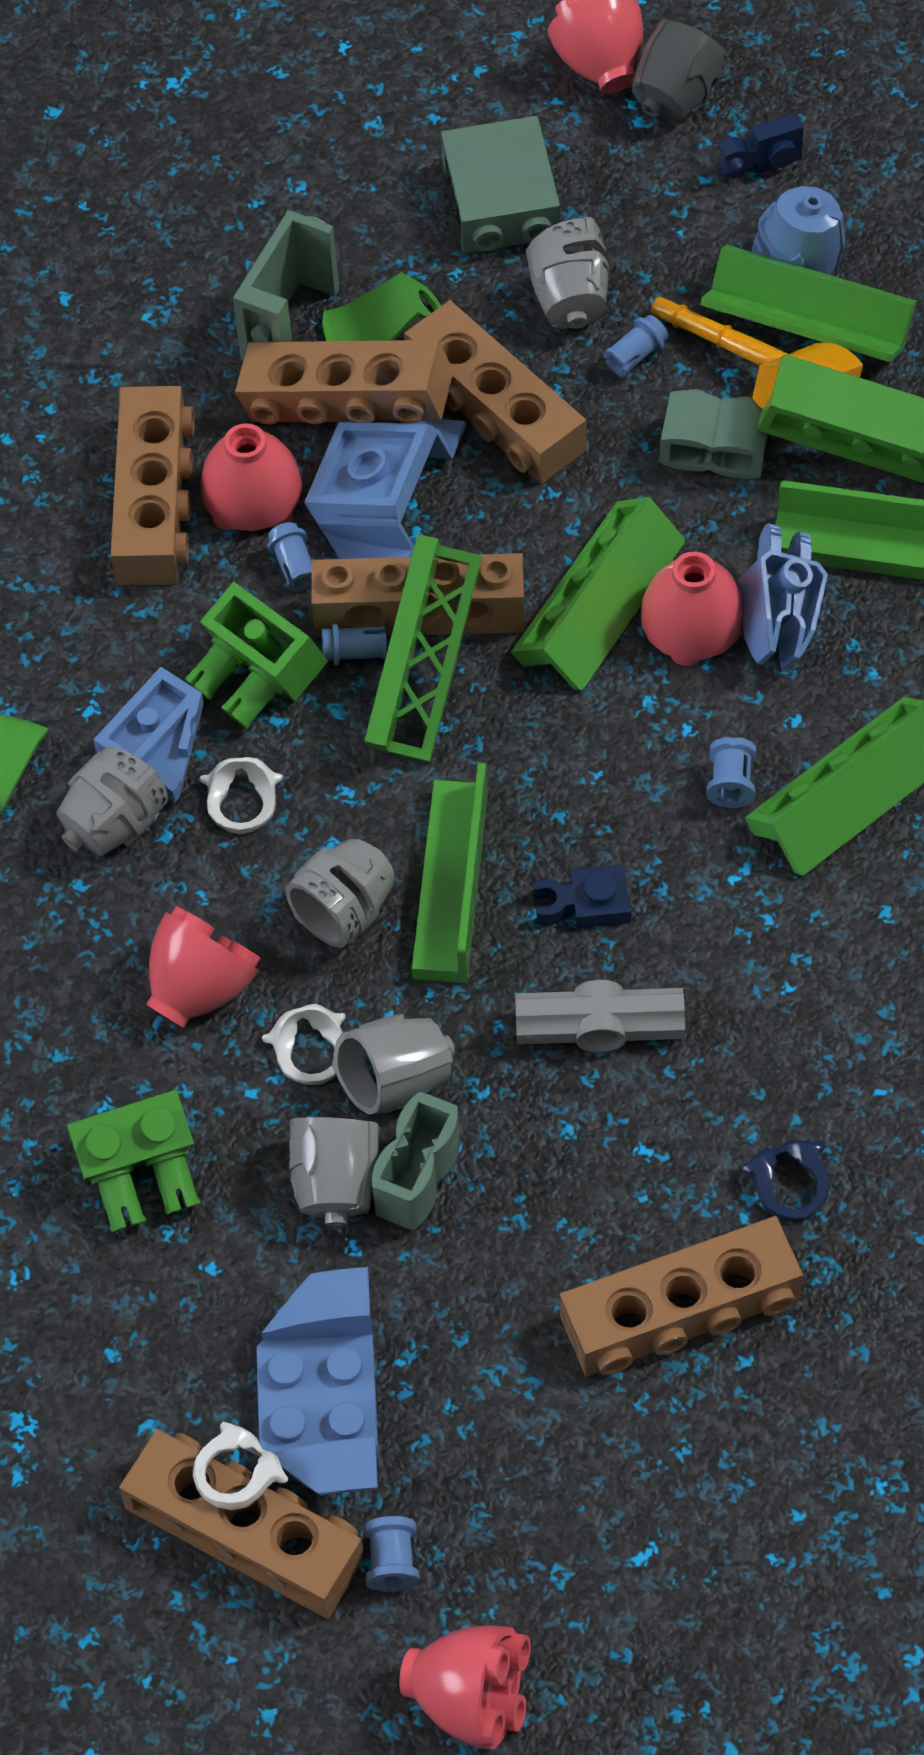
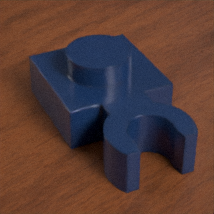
(768, 147)
(594, 897)

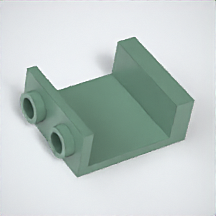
(500, 182)
(296, 254)

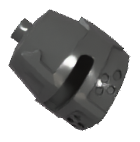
(677, 71)

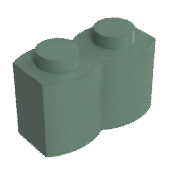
(713, 435)
(416, 1160)

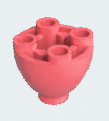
(599, 40)
(250, 480)
(692, 609)
(192, 971)
(470, 1682)

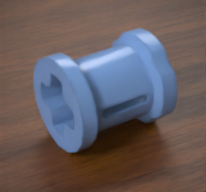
(731, 772)
(391, 1553)

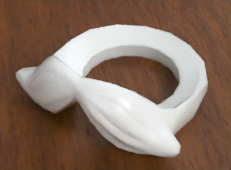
(218, 785)
(283, 1039)
(265, 1472)

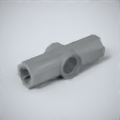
(600, 1016)

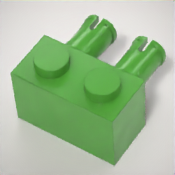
(254, 636)
(132, 1136)

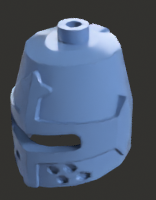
(803, 230)

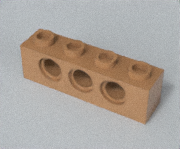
(344, 381)
(503, 396)
(151, 453)
(370, 591)
(754, 1252)
(311, 1578)

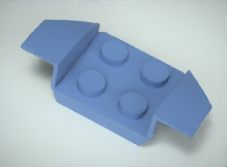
(370, 480)
(321, 1384)

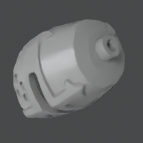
(570, 285)
(110, 802)
(340, 891)
(406, 1060)
(333, 1166)

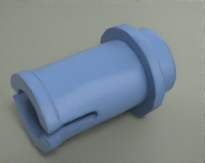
(645, 337)
(289, 547)
(353, 643)

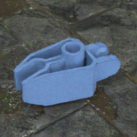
(781, 597)

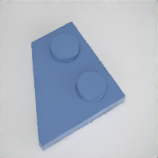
(158, 728)

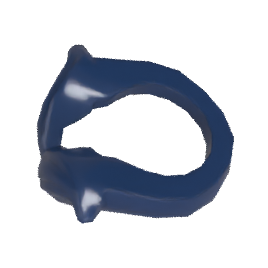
(808, 1155)

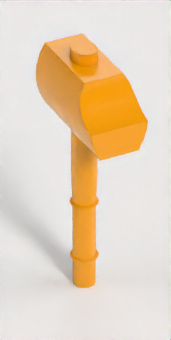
(754, 350)

